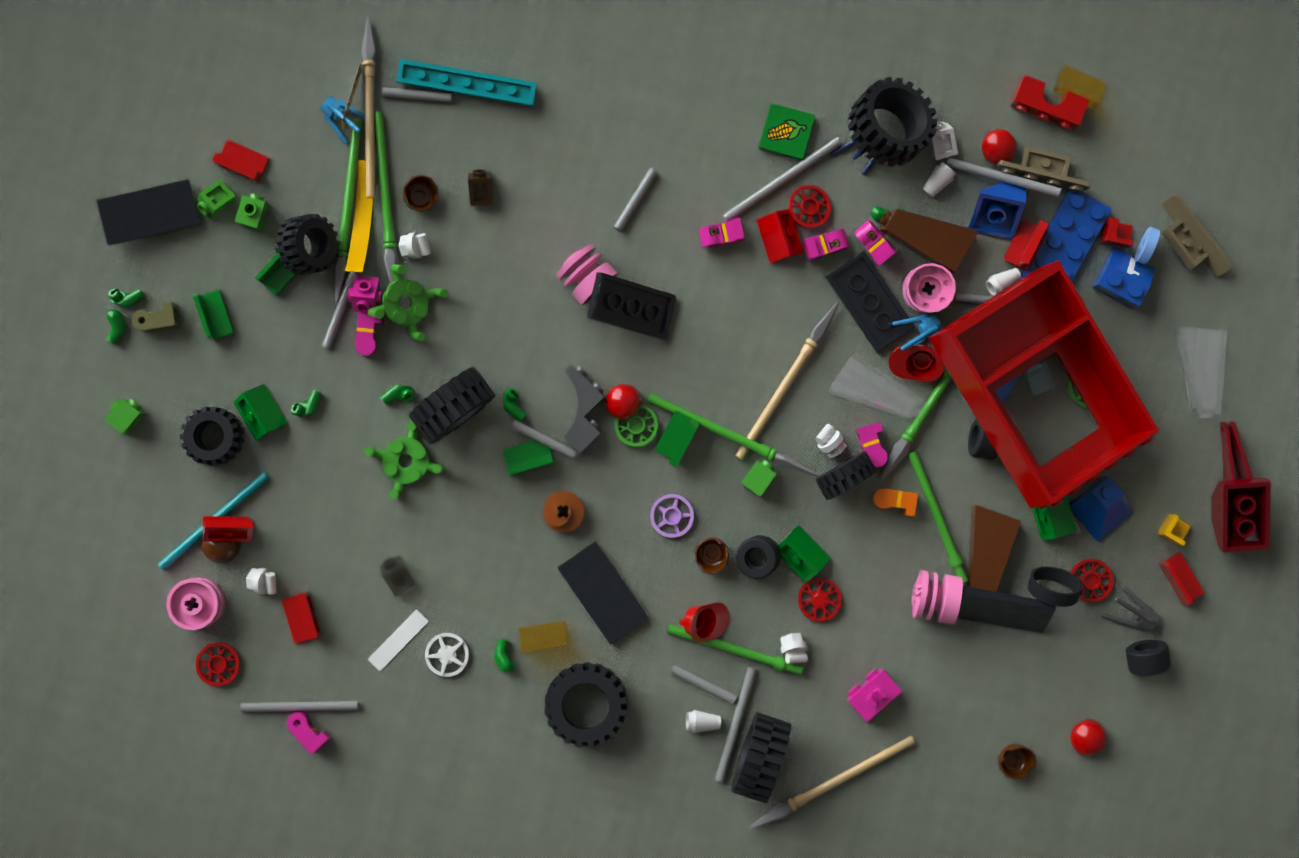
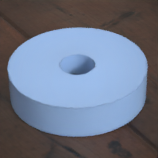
(1147, 245)

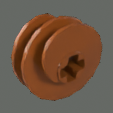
(551, 511)

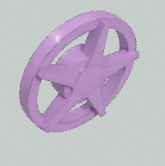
(672, 515)

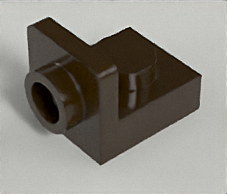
(480, 188)

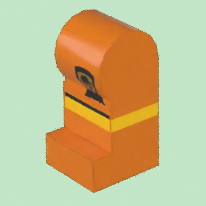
(893, 498)

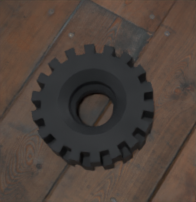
(846, 475)

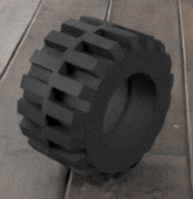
(292, 247)
(193, 431)

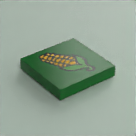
(786, 131)

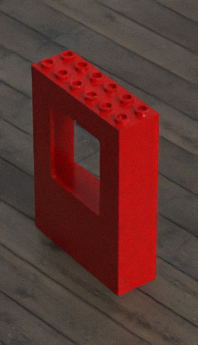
(1013, 334)

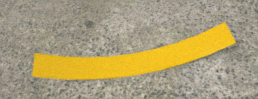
(361, 223)

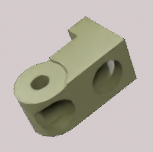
(157, 320)

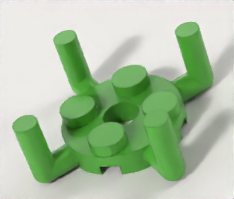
(418, 305)
(391, 461)

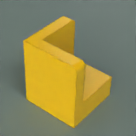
(1174, 530)

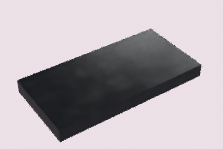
(148, 212)
(869, 301)
(631, 306)
(602, 592)
(1005, 610)

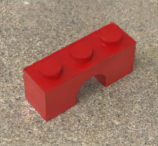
(1030, 99)

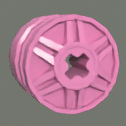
(582, 271)
(941, 282)
(932, 596)

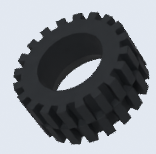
(907, 106)
(452, 405)
(607, 682)
(761, 758)

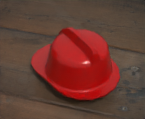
(916, 363)
(706, 621)

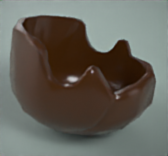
(420, 193)
(220, 551)
(712, 555)
(1016, 761)

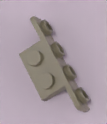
(1045, 166)
(1191, 238)

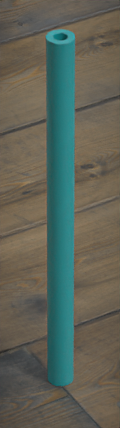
(224, 511)

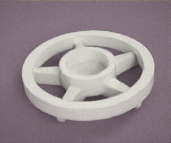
(447, 654)

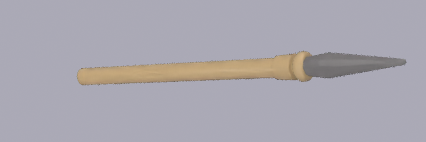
(368, 53)
(807, 350)
(782, 810)

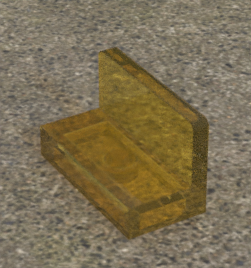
(1080, 84)
(543, 636)

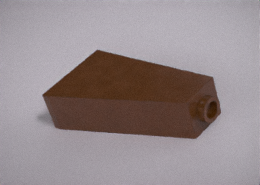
(928, 237)
(990, 547)

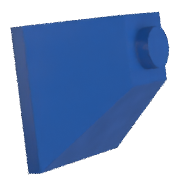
(999, 210)
(1101, 507)

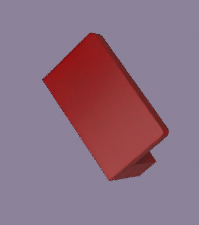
(241, 161)
(779, 236)
(1026, 244)
(227, 529)
(1181, 578)
(301, 617)

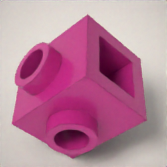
(365, 293)

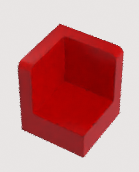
(1117, 233)

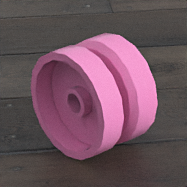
(182, 607)

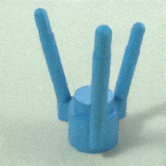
(334, 110)
(927, 327)

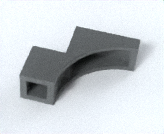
(589, 395)

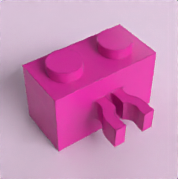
(873, 694)

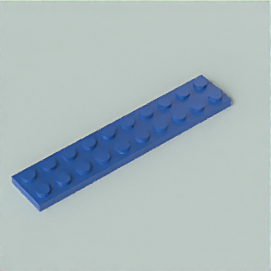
(1068, 240)

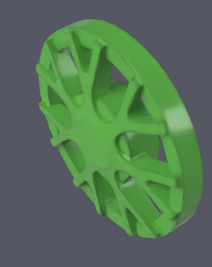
(636, 426)

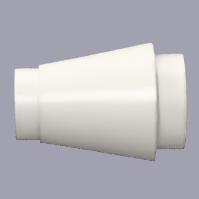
(939, 179)
(1000, 281)
(701, 721)

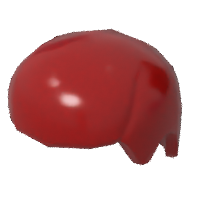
(998, 146)
(623, 401)
(1088, 737)

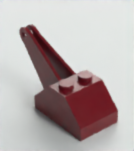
(1240, 506)

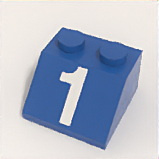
(1124, 279)

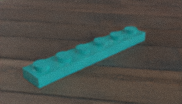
(466, 82)

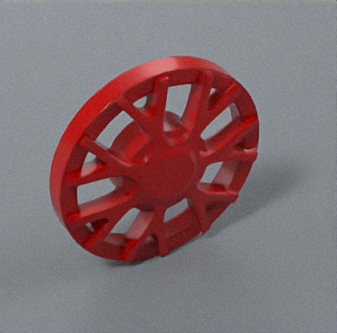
(809, 206)
(1092, 580)
(819, 599)
(217, 663)

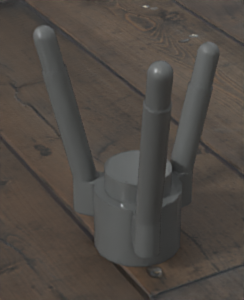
(1143, 616)

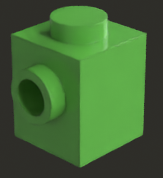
(252, 212)
(125, 415)
(759, 477)

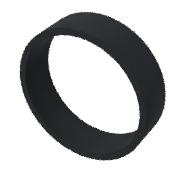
(1051, 597)

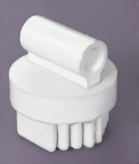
(414, 245)
(830, 441)
(261, 581)
(794, 648)

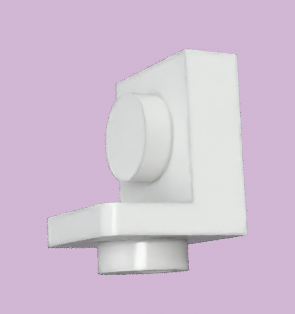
(944, 141)

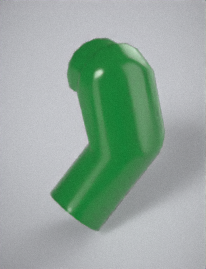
(124, 299)
(117, 324)
(398, 391)
(510, 404)
(308, 407)
(501, 658)

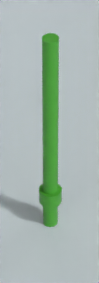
(955, 559)
(778, 663)

